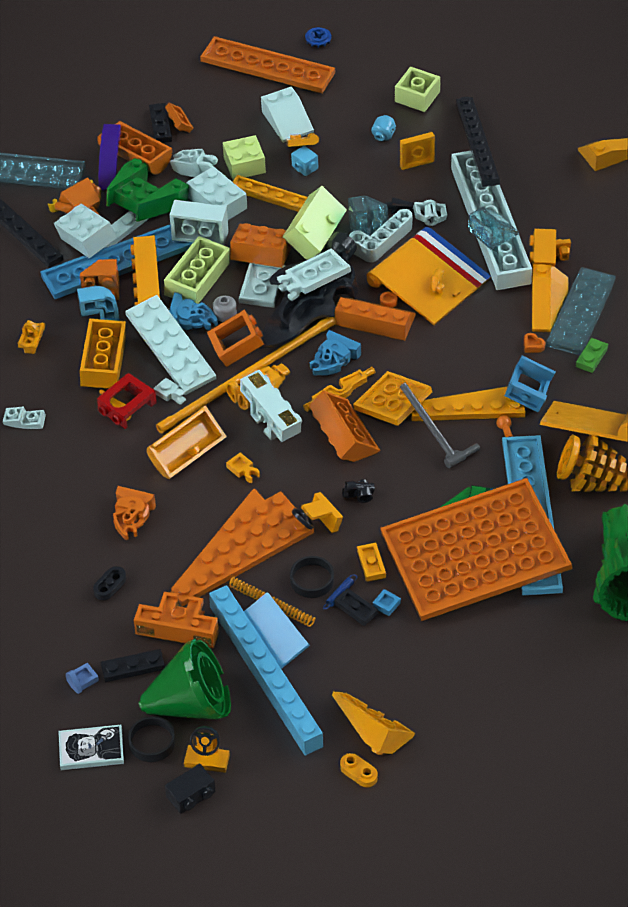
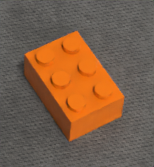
(259, 245)

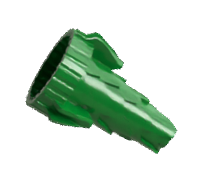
(612, 579)

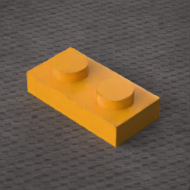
(371, 562)

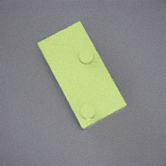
(314, 223)
(197, 270)

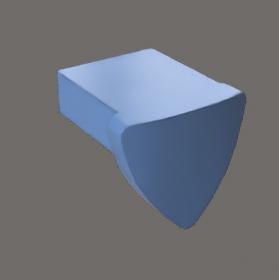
(81, 678)

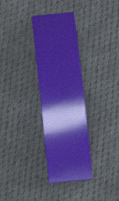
(108, 154)

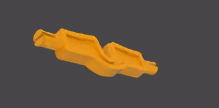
(347, 384)

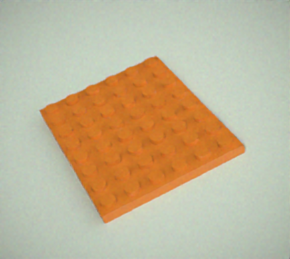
(475, 549)

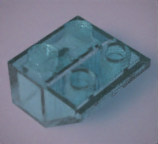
(366, 214)
(490, 227)

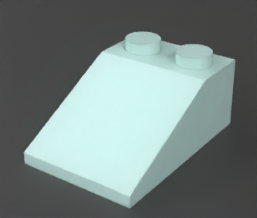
(286, 113)

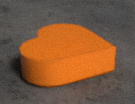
(533, 344)

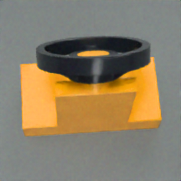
(320, 509)
(206, 751)

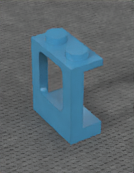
(526, 395)

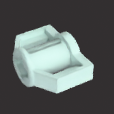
(430, 210)

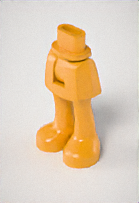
(275, 374)

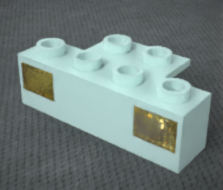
(270, 407)

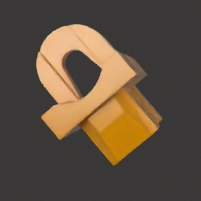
(35, 332)

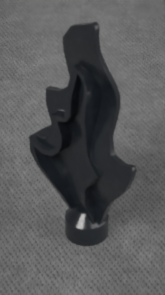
(296, 315)

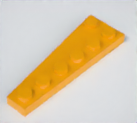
(472, 405)

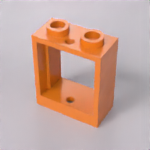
(240, 348)

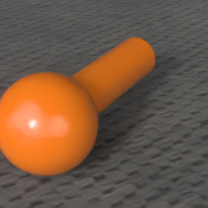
(504, 423)

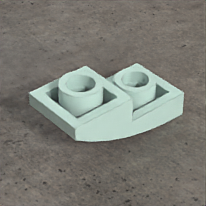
(20, 418)

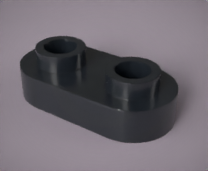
(108, 584)

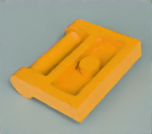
(297, 140)

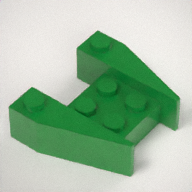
(135, 194)

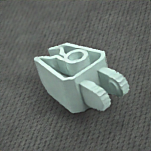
(192, 162)

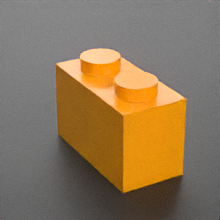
(543, 247)

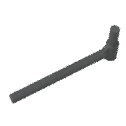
(452, 457)

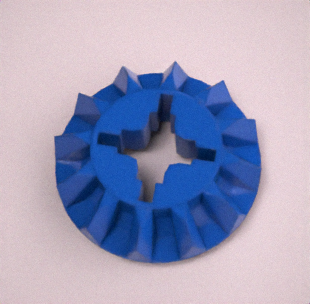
(322, 33)

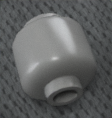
(224, 308)

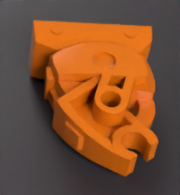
(132, 510)

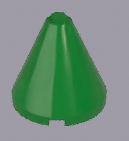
(189, 686)

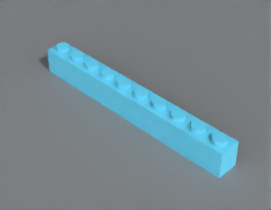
(266, 670)

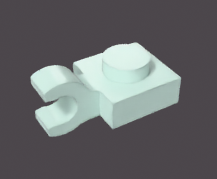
(169, 390)

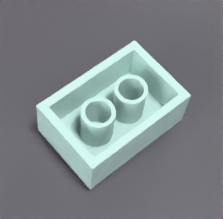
(217, 189)
(198, 219)
(85, 230)

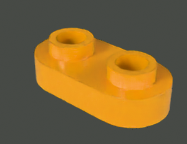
(357, 769)

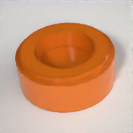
(389, 299)

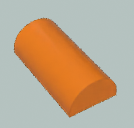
(143, 147)

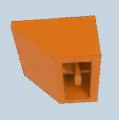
(103, 274)

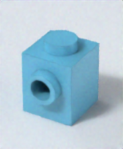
(304, 160)

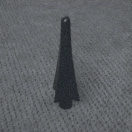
(398, 204)

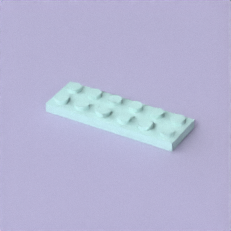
(170, 344)

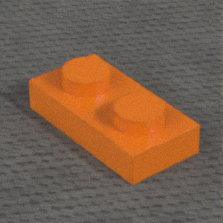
(179, 118)

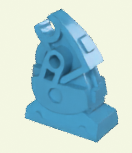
(190, 314)
(335, 353)

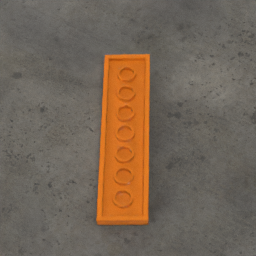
(268, 64)

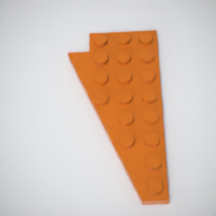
(246, 539)

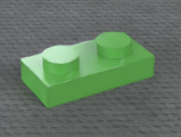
(591, 355)

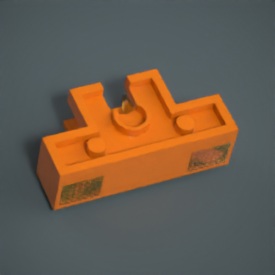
(176, 622)

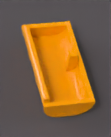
(185, 443)

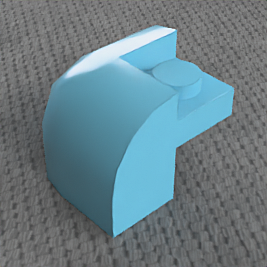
(98, 301)

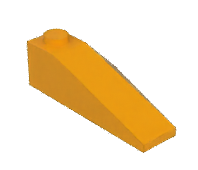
(605, 153)
(548, 294)
(376, 731)

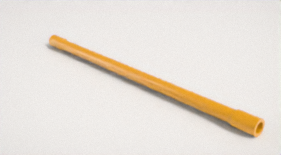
(171, 421)

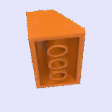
(373, 318)
(343, 427)

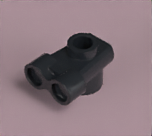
(361, 489)

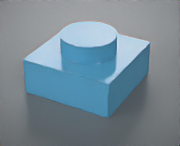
(386, 602)

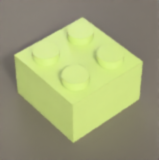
(417, 89)
(244, 157)

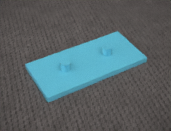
(276, 630)

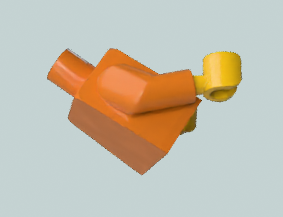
(82, 192)

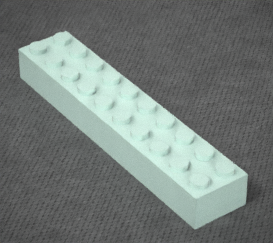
(508, 261)

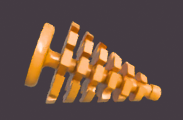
(592, 465)

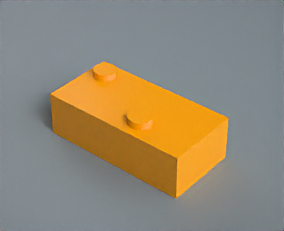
(102, 353)

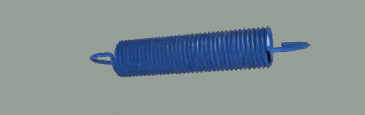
(346, 584)

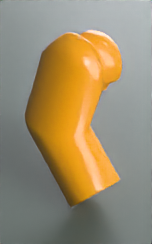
(436, 286)

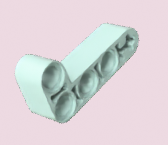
(384, 238)

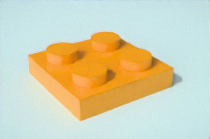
(417, 150)

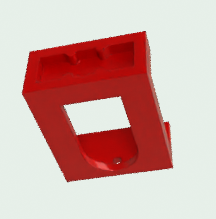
(141, 391)

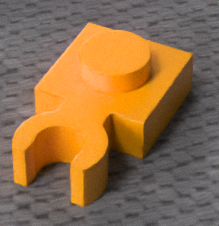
(241, 465)

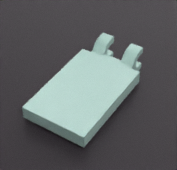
(313, 273)

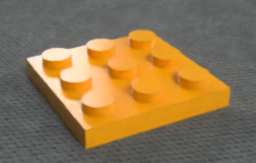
(387, 400)

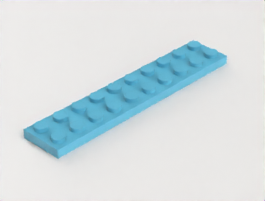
(525, 460)

